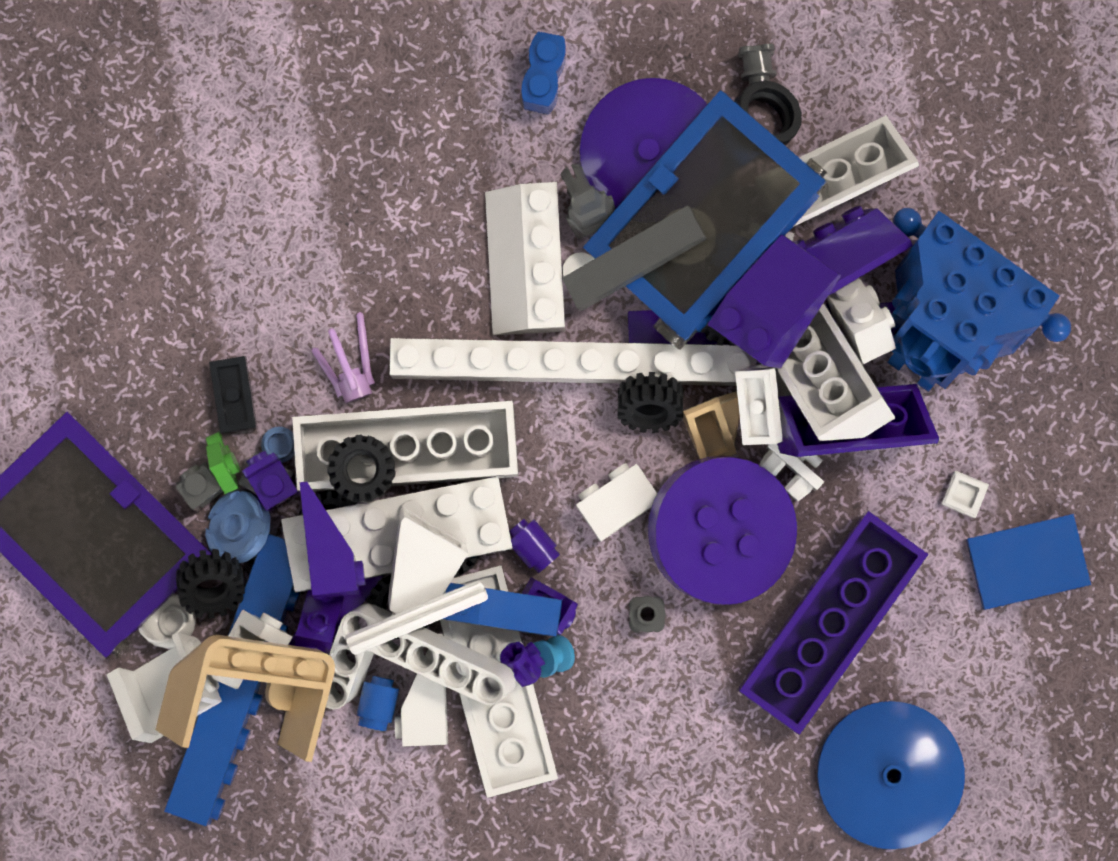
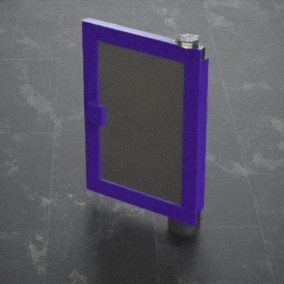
(90, 536)

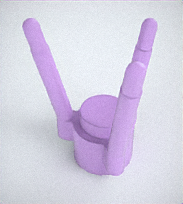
(353, 383)

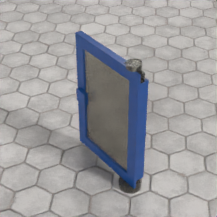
(743, 195)

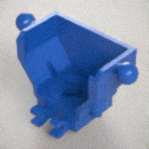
(962, 303)

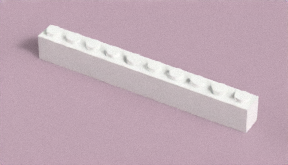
(563, 361)

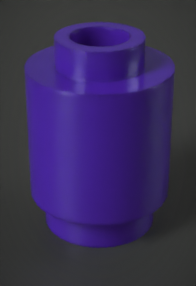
(533, 545)

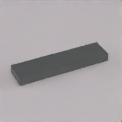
(634, 258)

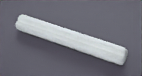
(416, 617)

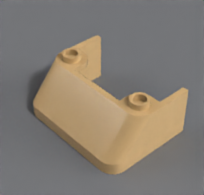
(295, 679)

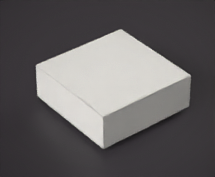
(964, 494)

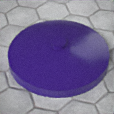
(633, 131)

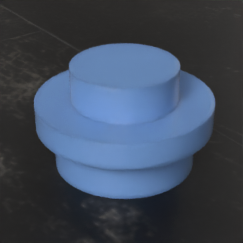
(280, 441)

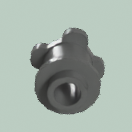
(757, 63)
(637, 623)

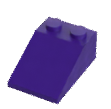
(775, 302)
(330, 558)

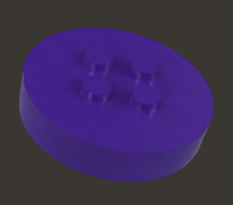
(722, 530)

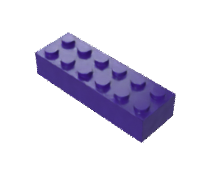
(832, 622)

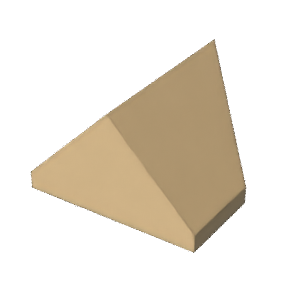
(714, 425)

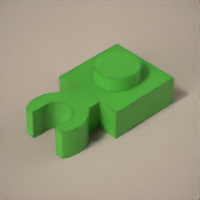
(222, 463)

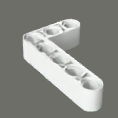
(411, 656)

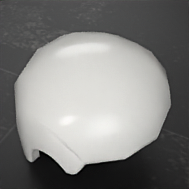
(167, 621)

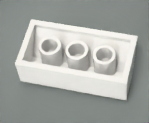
(859, 163)
(525, 259)
(833, 383)

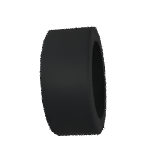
(781, 100)

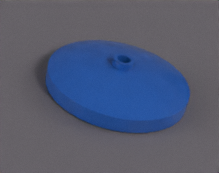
(856, 766)

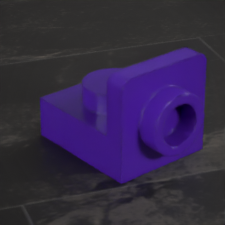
(269, 479)

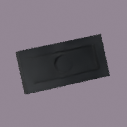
(233, 395)

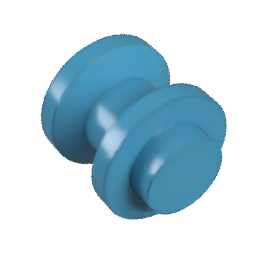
(557, 654)

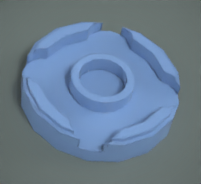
(238, 525)

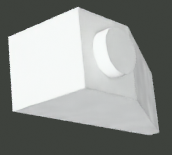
(423, 713)

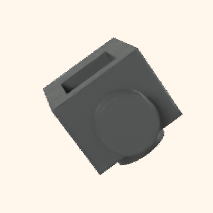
(199, 487)

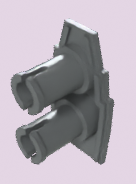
(588, 205)

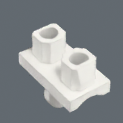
(805, 478)

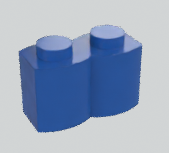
(540, 82)

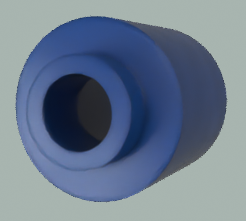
(377, 703)

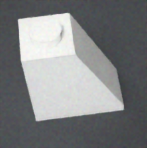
(422, 562)

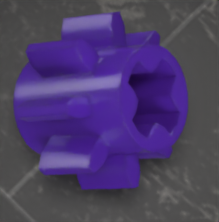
(523, 661)

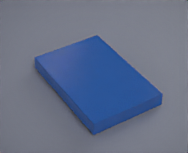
(1028, 562)

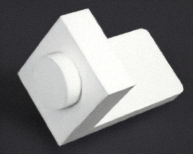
(255, 628)

